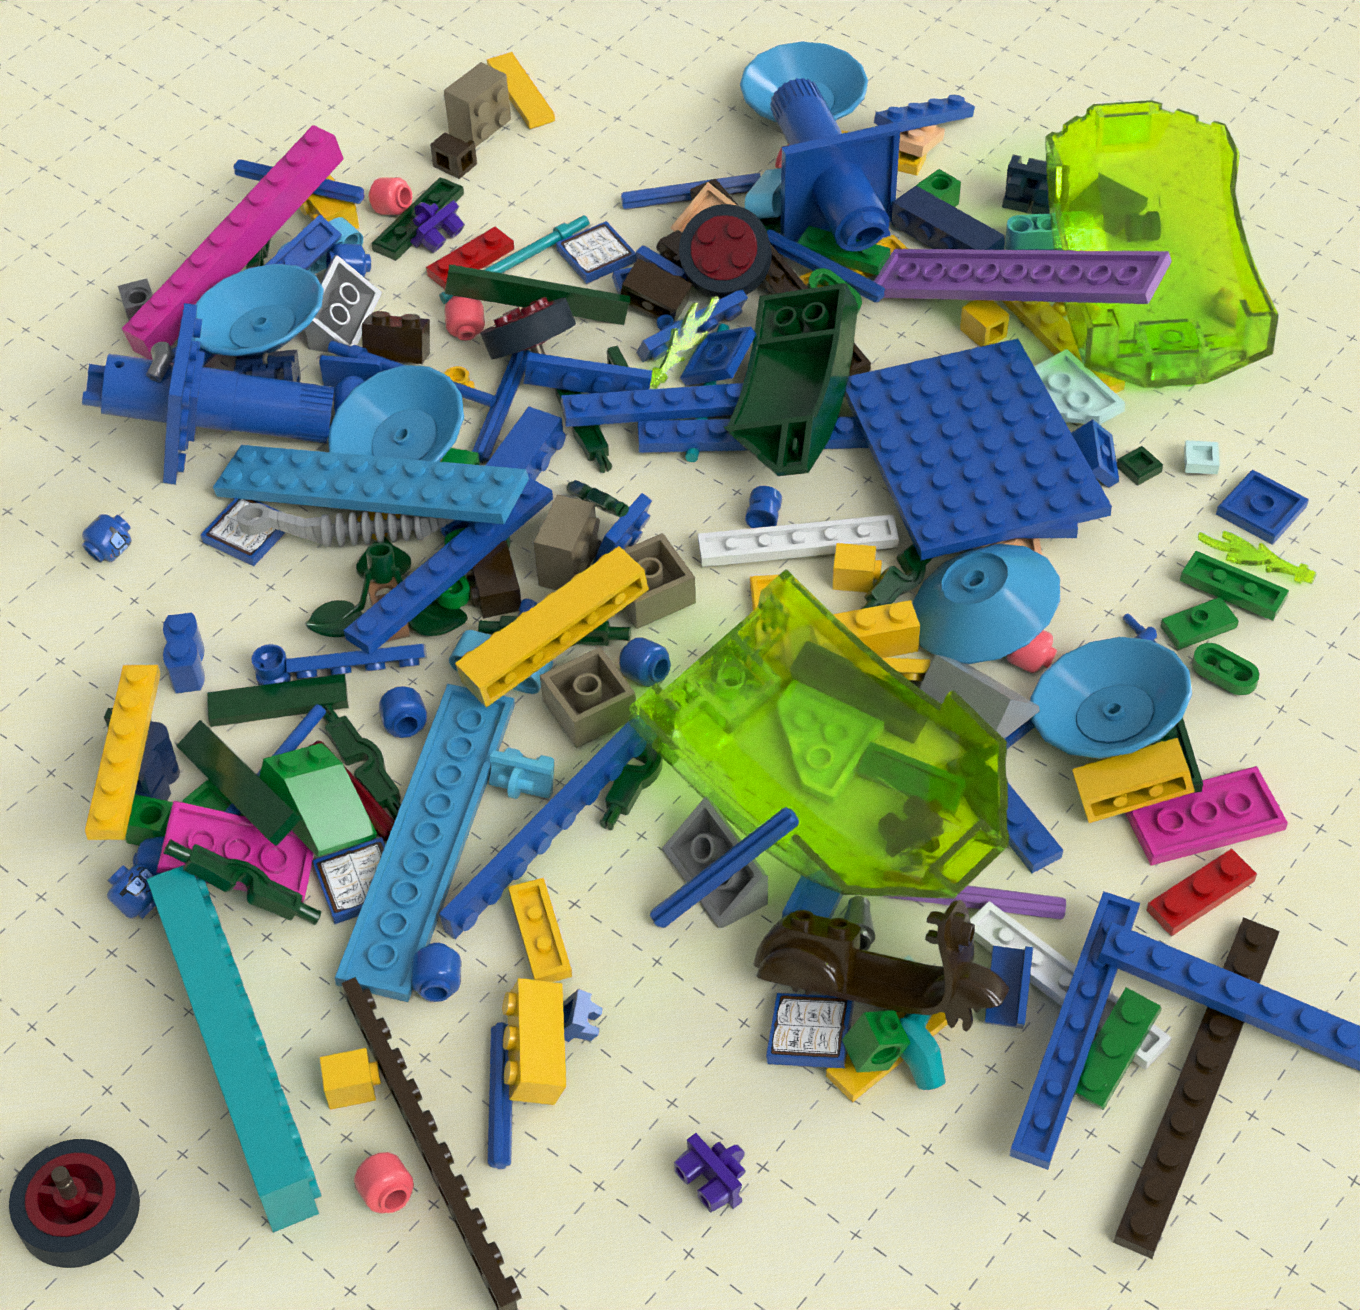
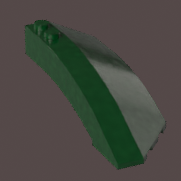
(795, 376)

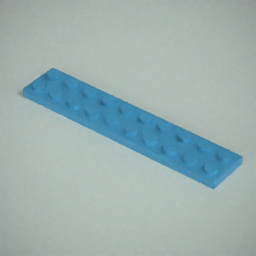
(373, 483)
(425, 844)

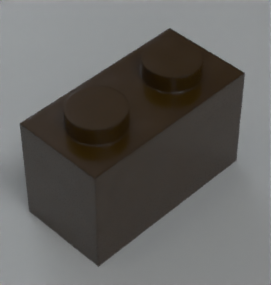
(656, 290)
(397, 337)
(495, 583)

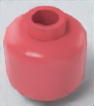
(390, 195)
(464, 317)
(1035, 654)
(384, 1183)

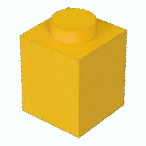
(984, 322)
(855, 567)
(349, 1078)

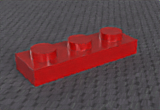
(474, 254)
(1201, 892)

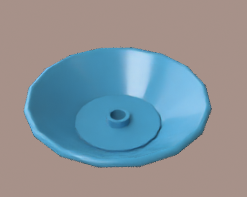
(833, 70)
(258, 310)
(399, 415)
(986, 603)
(1111, 697)

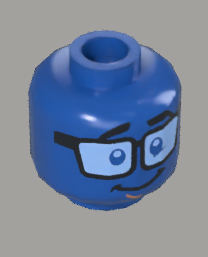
(106, 538)
(131, 891)

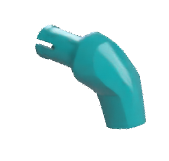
(923, 1053)

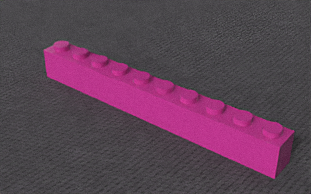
(236, 238)

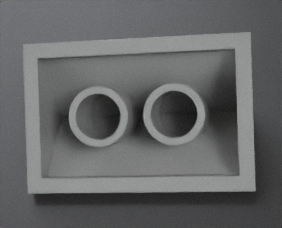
(345, 306)
(990, 699)
(702, 841)

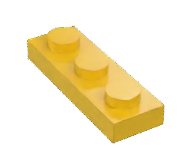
(540, 931)

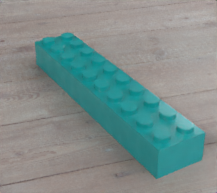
(236, 1049)

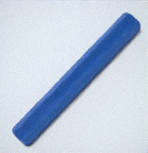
(499, 1104)

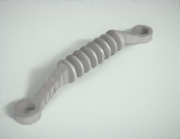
(323, 531)

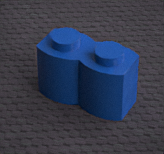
(183, 652)

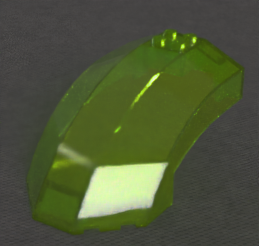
(1160, 183)
(814, 721)

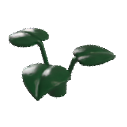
(381, 564)

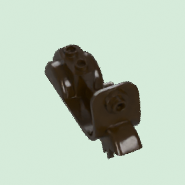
(827, 959)

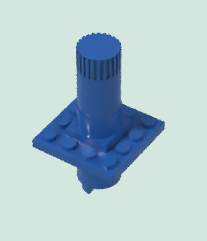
(833, 176)
(206, 398)

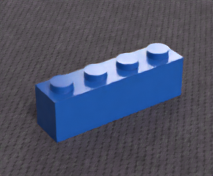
(530, 443)

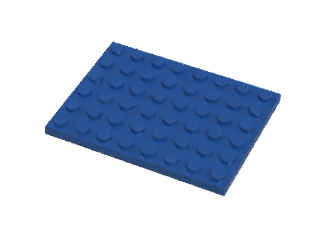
(973, 449)

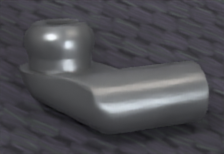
(162, 357)

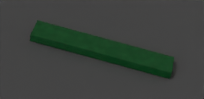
(521, 291)
(239, 783)

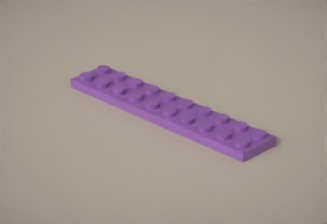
(1024, 275)

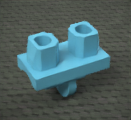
(522, 774)

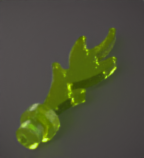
(688, 339)
(1246, 554)

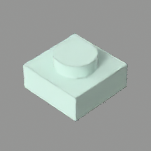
(1201, 457)

